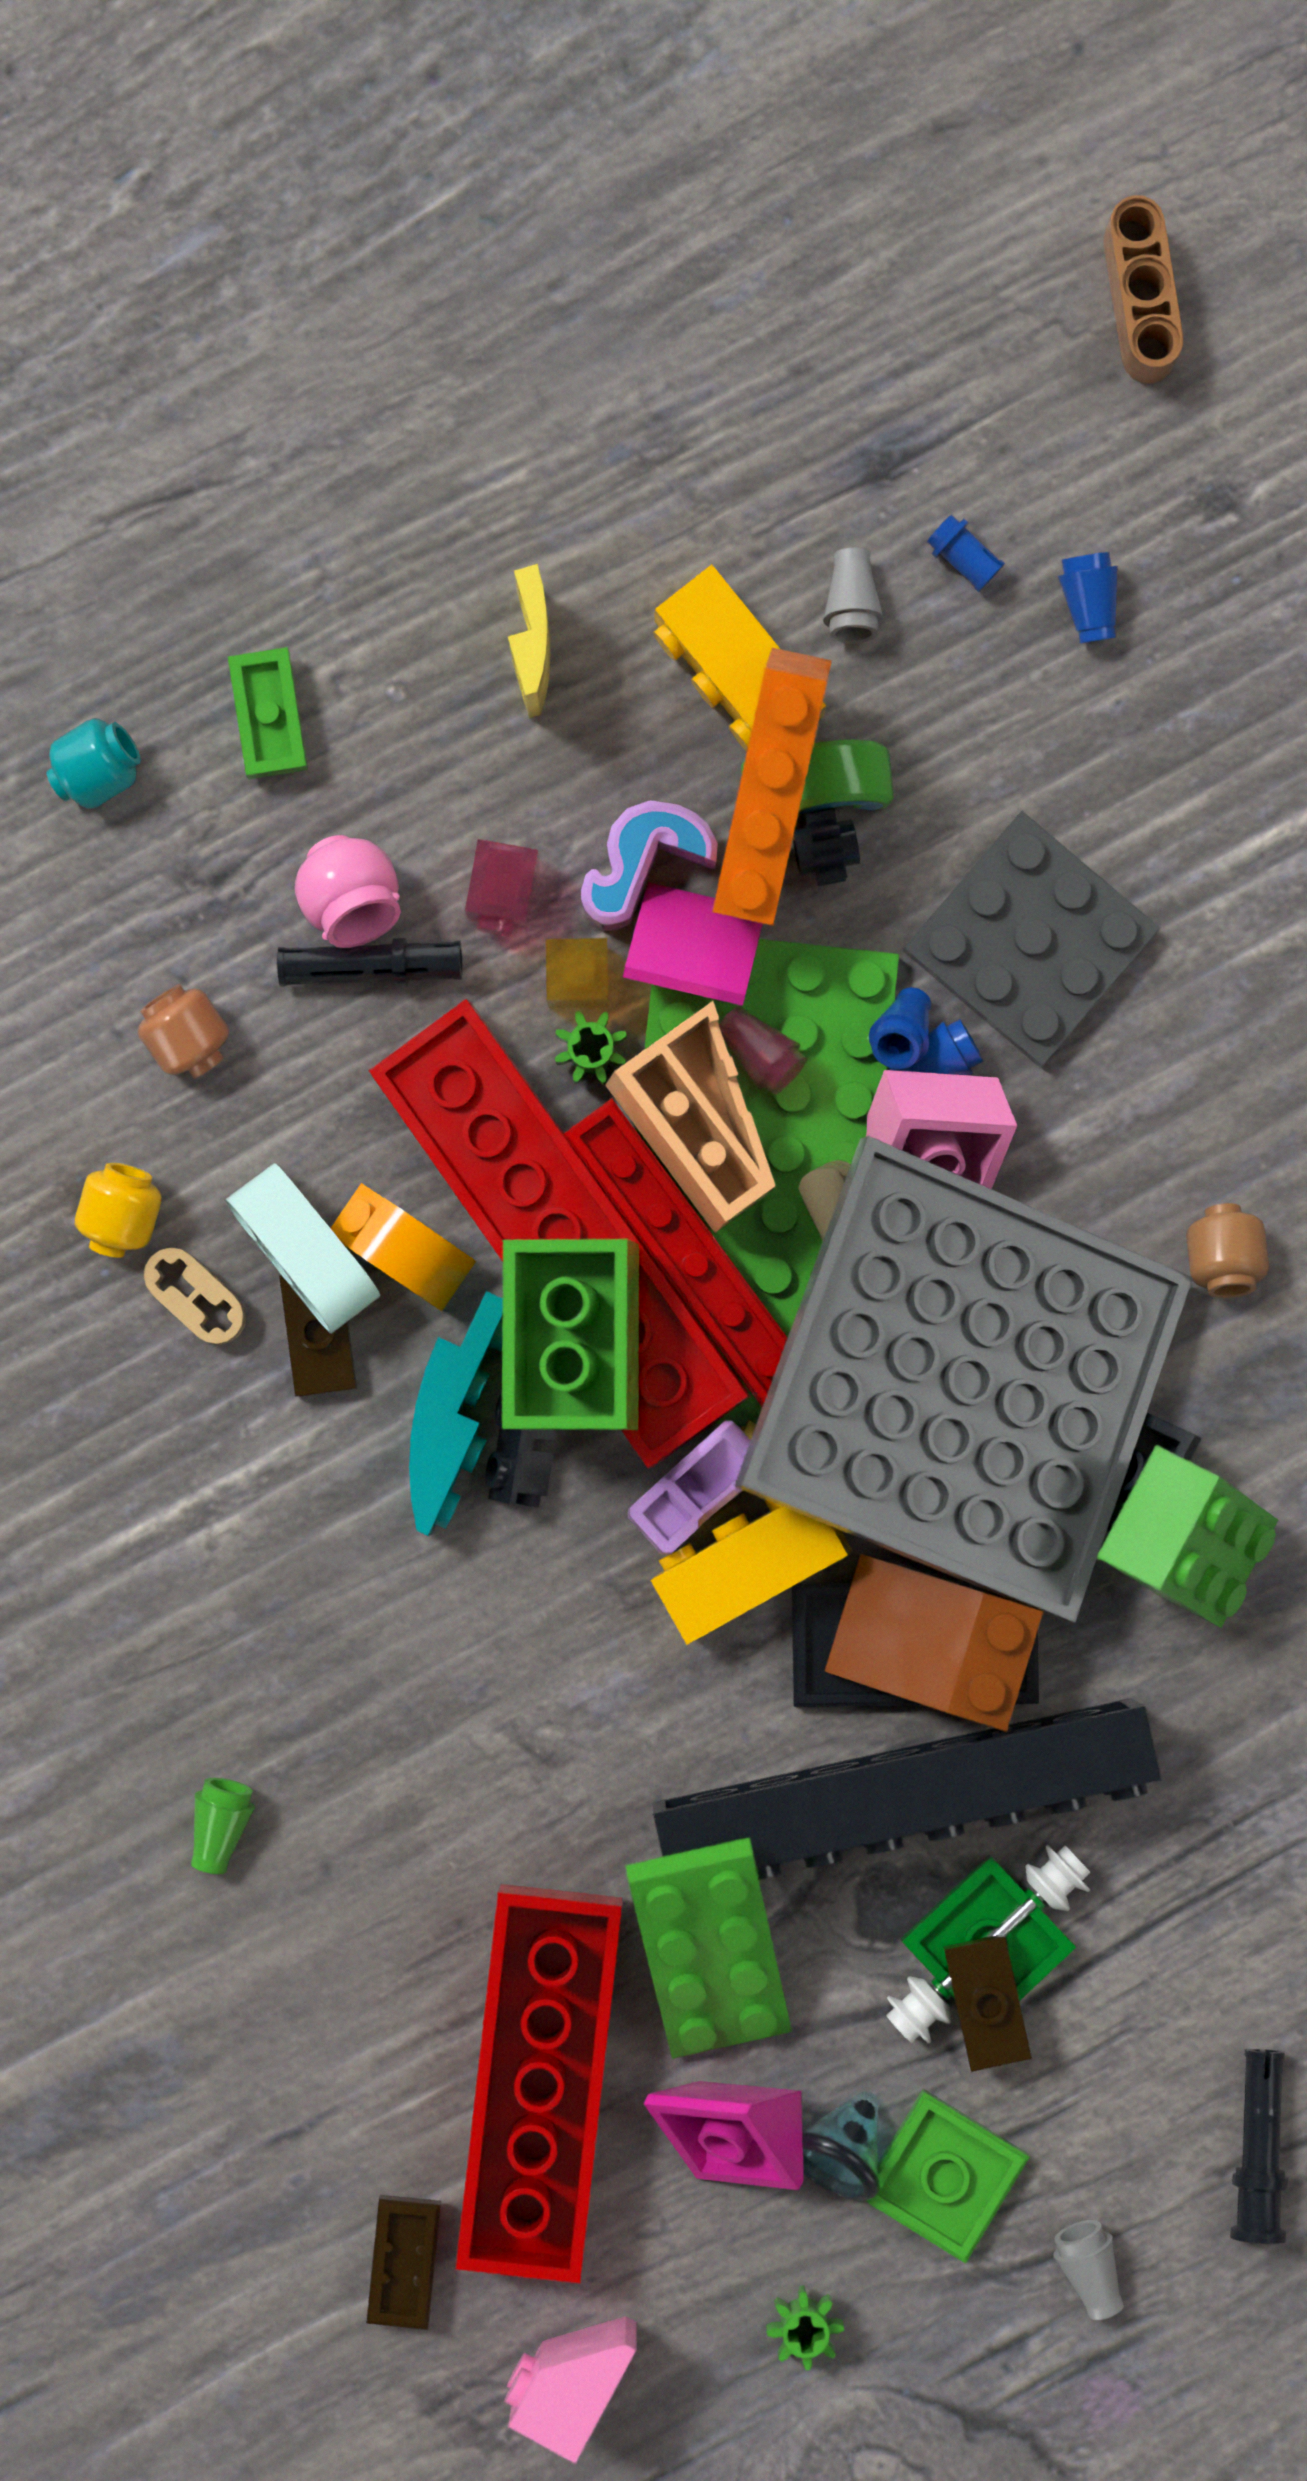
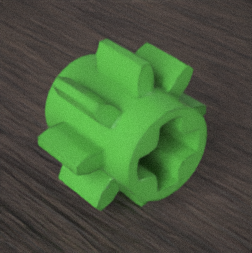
(598, 1033)
(820, 2332)

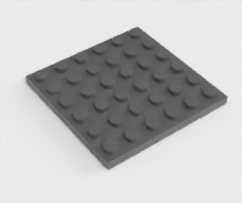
(964, 1381)

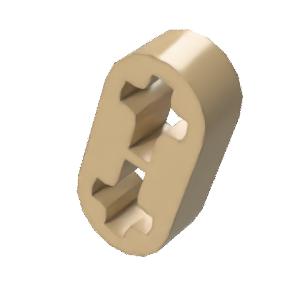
(205, 1285)

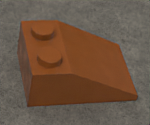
(933, 1642)

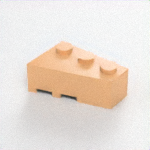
(695, 1118)

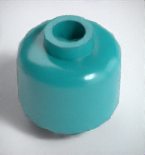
(93, 763)

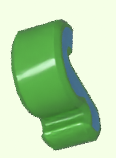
(847, 775)

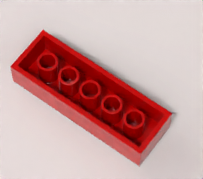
(539, 2083)

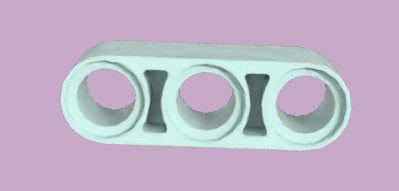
(302, 1248)

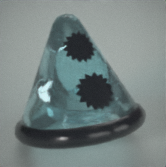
(843, 2149)

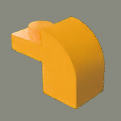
(402, 1247)

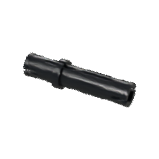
(370, 963)

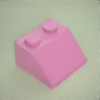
(945, 1120)
(569, 2384)

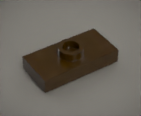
(318, 1359)
(987, 2002)
(403, 2262)

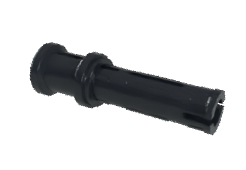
(1259, 2177)

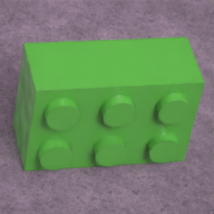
(570, 1334)
(1189, 1537)

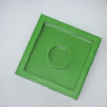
(946, 2175)

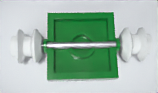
(982, 1907)

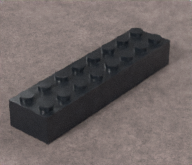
(921, 1789)

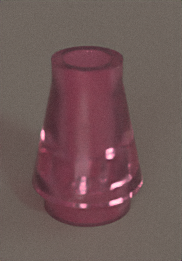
(763, 1051)

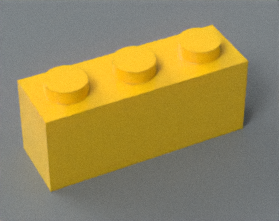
(720, 643)
(744, 1567)

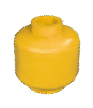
(118, 1209)

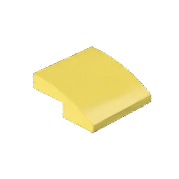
(531, 648)

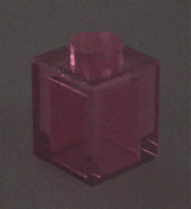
(501, 887)

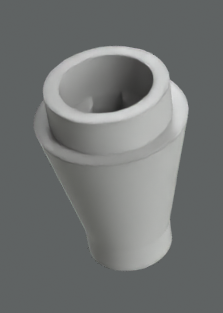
(853, 600)
(1090, 2266)

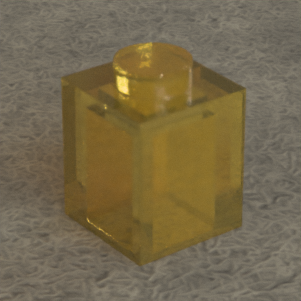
(577, 973)

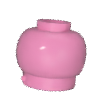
(348, 891)

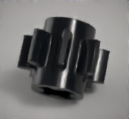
(826, 847)

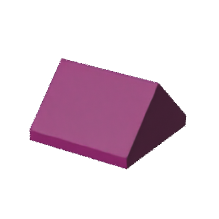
(734, 2131)

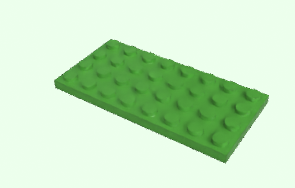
(827, 1005)

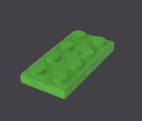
(709, 1947)

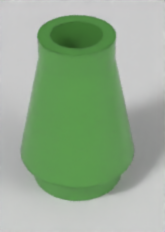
(219, 1822)

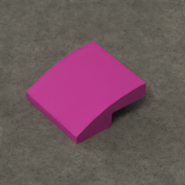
(690, 947)

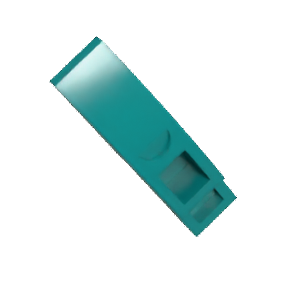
(441, 1436)

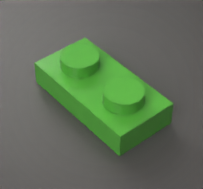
(267, 713)

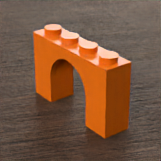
(771, 785)

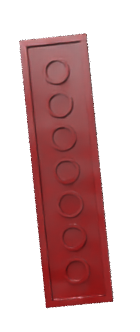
(529, 1184)

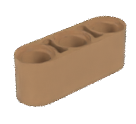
(1149, 262)

